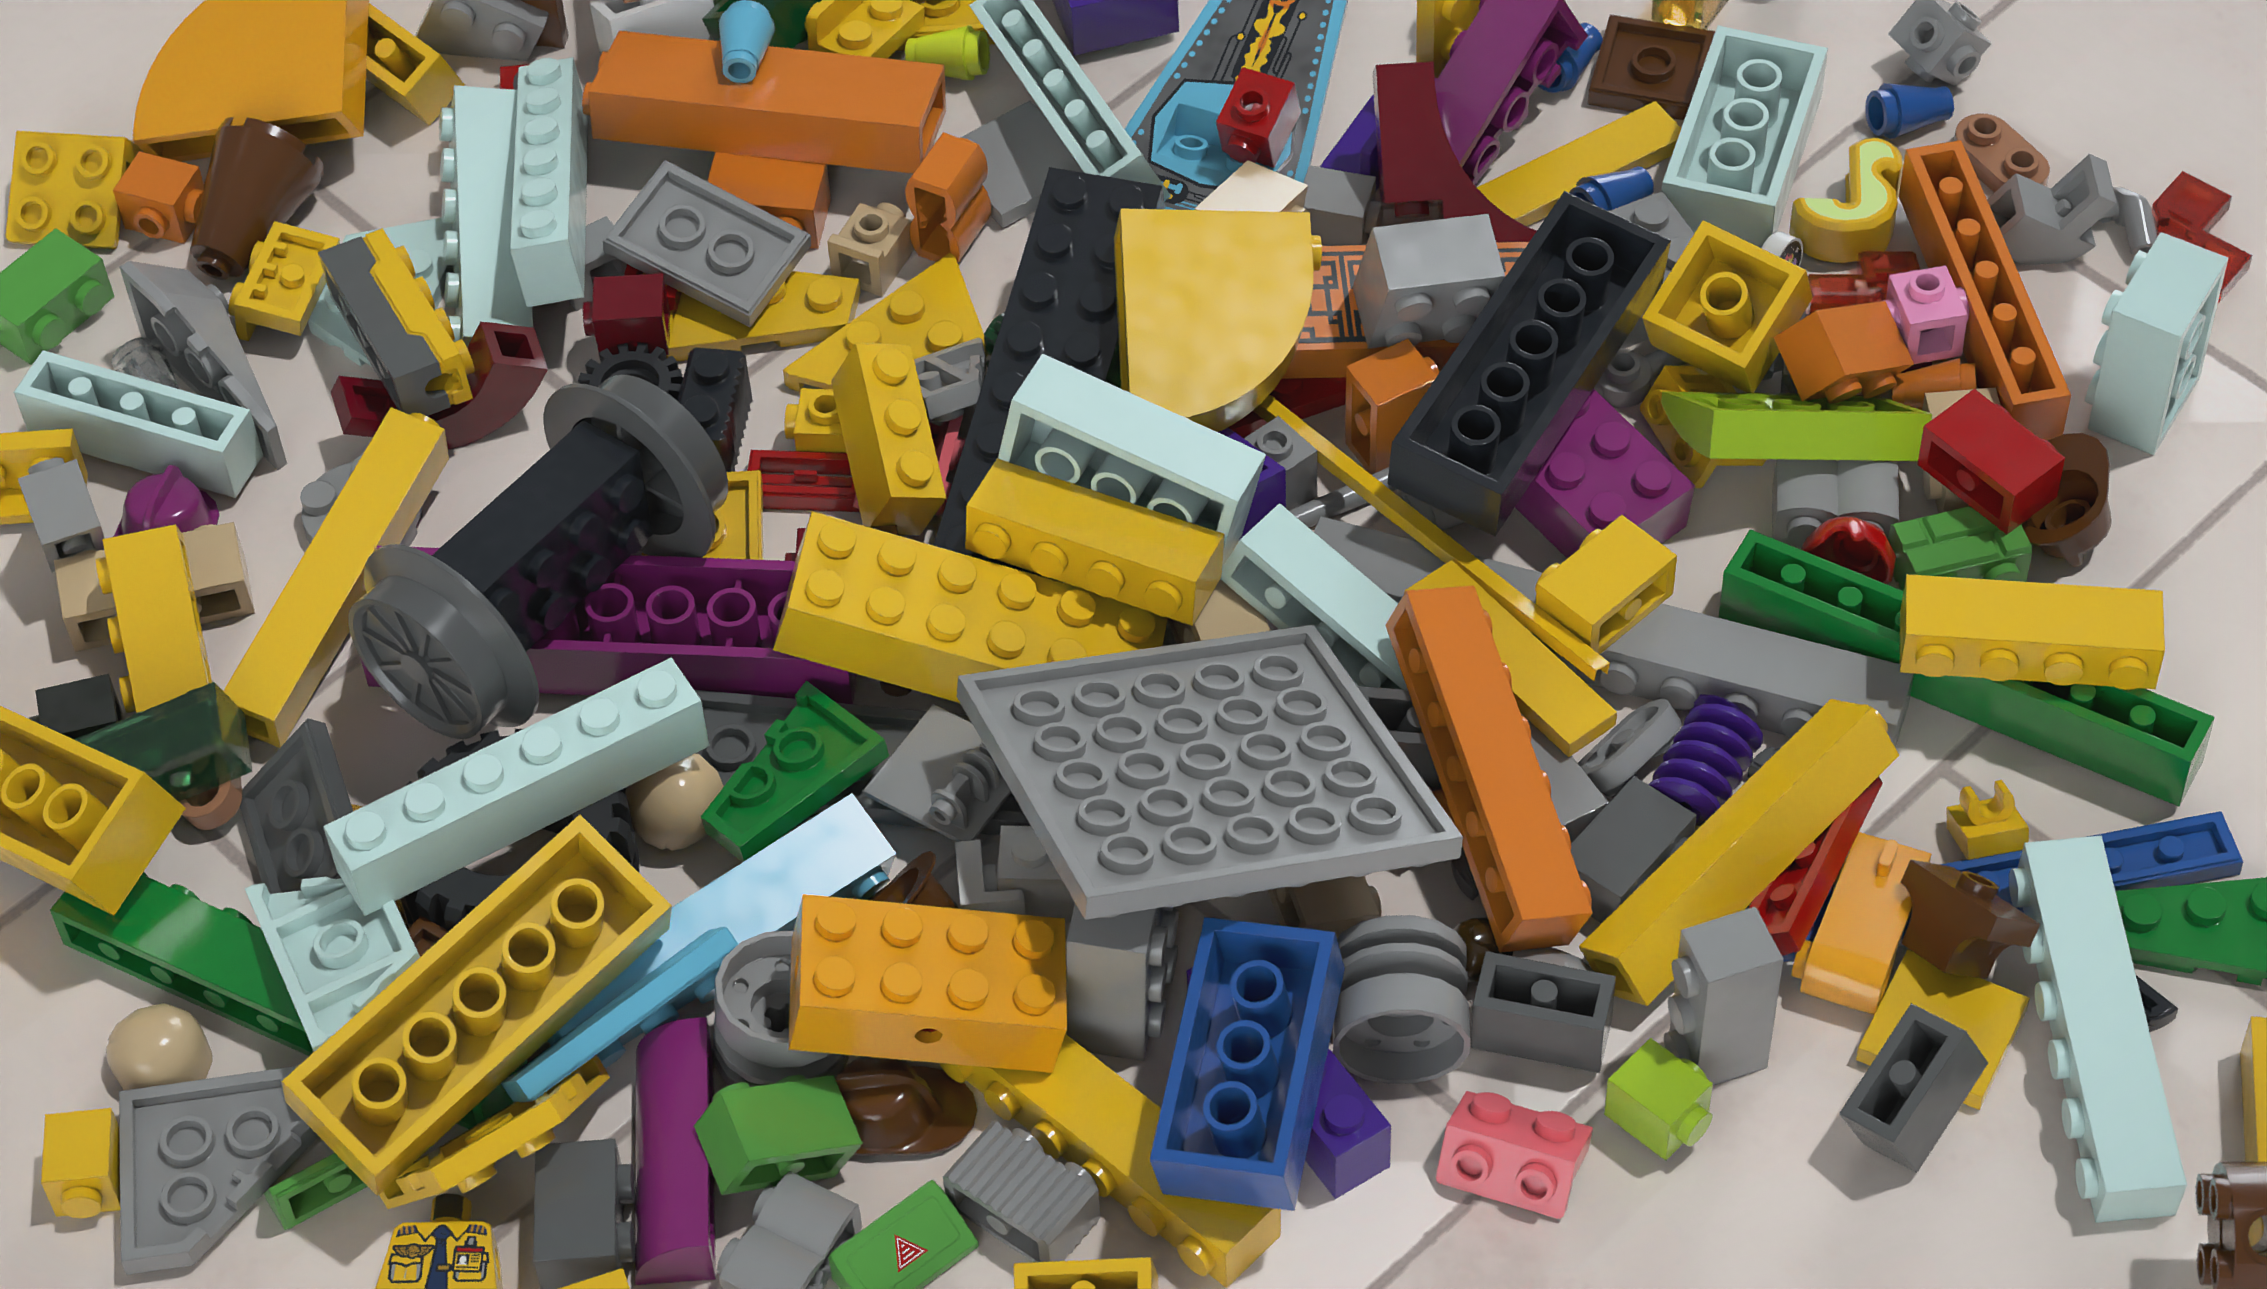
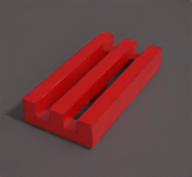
(805, 488)

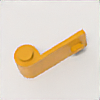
(1860, 927)

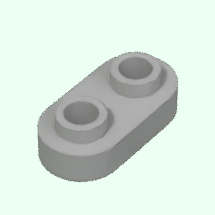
(1630, 745)

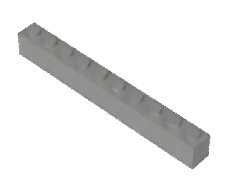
(1675, 650)

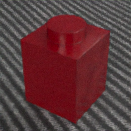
(629, 312)

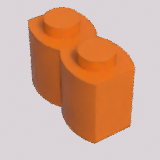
(948, 198)

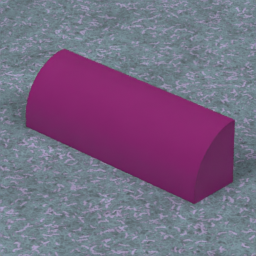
(671, 1170)

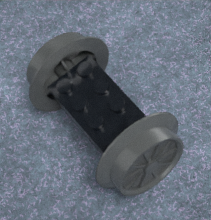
(456, 624)

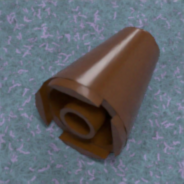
(250, 182)

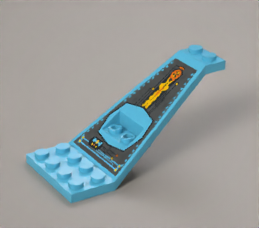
(1180, 112)

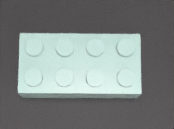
(1745, 132)
(1130, 449)

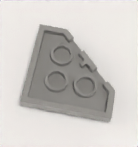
(199, 1161)

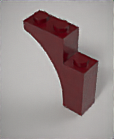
(1416, 156)

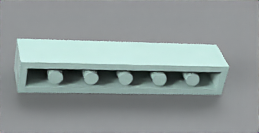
(1063, 91)
(549, 183)
(480, 209)
(517, 786)
(2098, 1031)

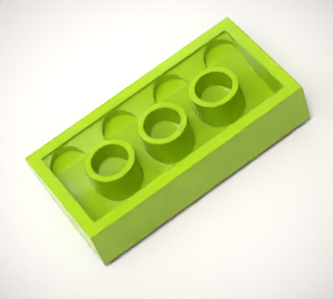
(1794, 429)

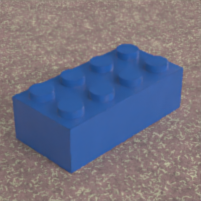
(1248, 1064)

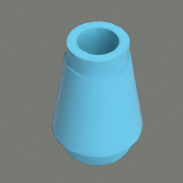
(744, 38)

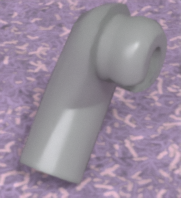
(2136, 216)

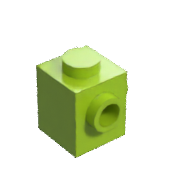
(1660, 1099)

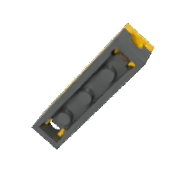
(397, 324)

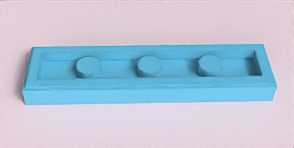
(619, 1015)

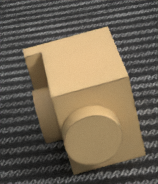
(876, 237)

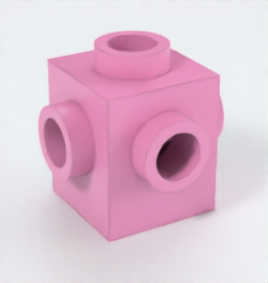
(1928, 313)

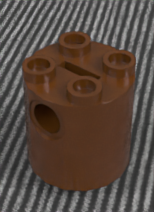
(2233, 1200)

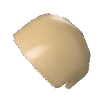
(671, 801)
(158, 1048)

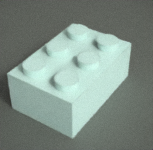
(2154, 342)

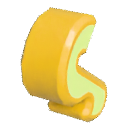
(1866, 219)

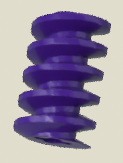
(1708, 756)

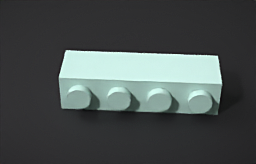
(141, 422)
(1305, 582)

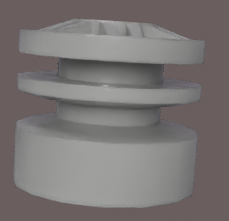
(1402, 1000)
(754, 1017)

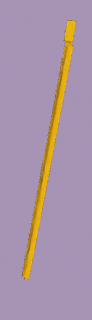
(1440, 544)

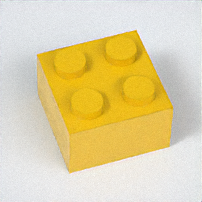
(1727, 306)

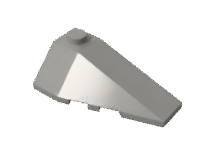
(199, 342)

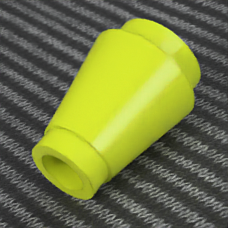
(959, 49)

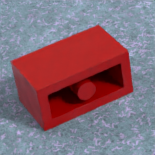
(1991, 461)

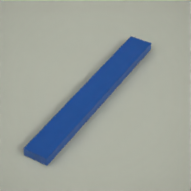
(2138, 858)

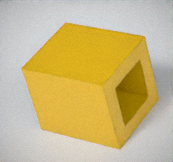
(81, 1162)

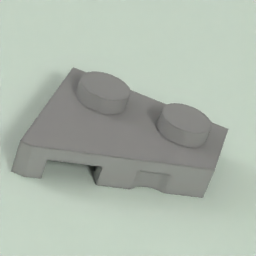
(482, 28)
(952, 379)

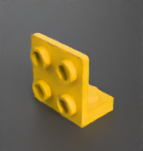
(67, 186)

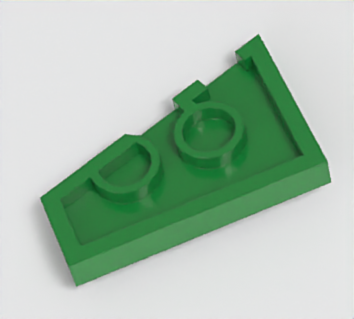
(796, 773)
(2199, 927)

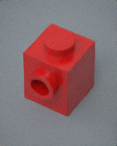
(1258, 117)

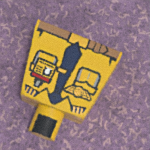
(443, 1252)

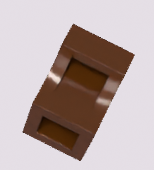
(1961, 920)

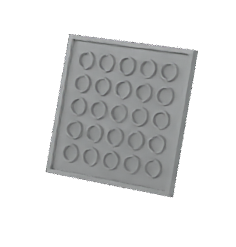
(1205, 771)

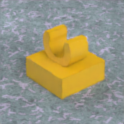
(1987, 825)

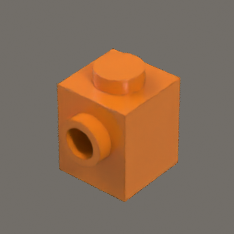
(160, 197)

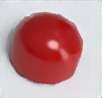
(1853, 546)

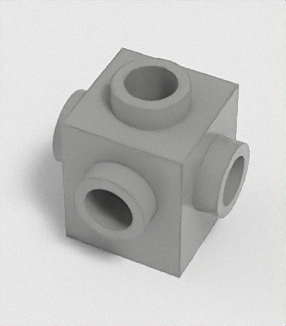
(1940, 40)

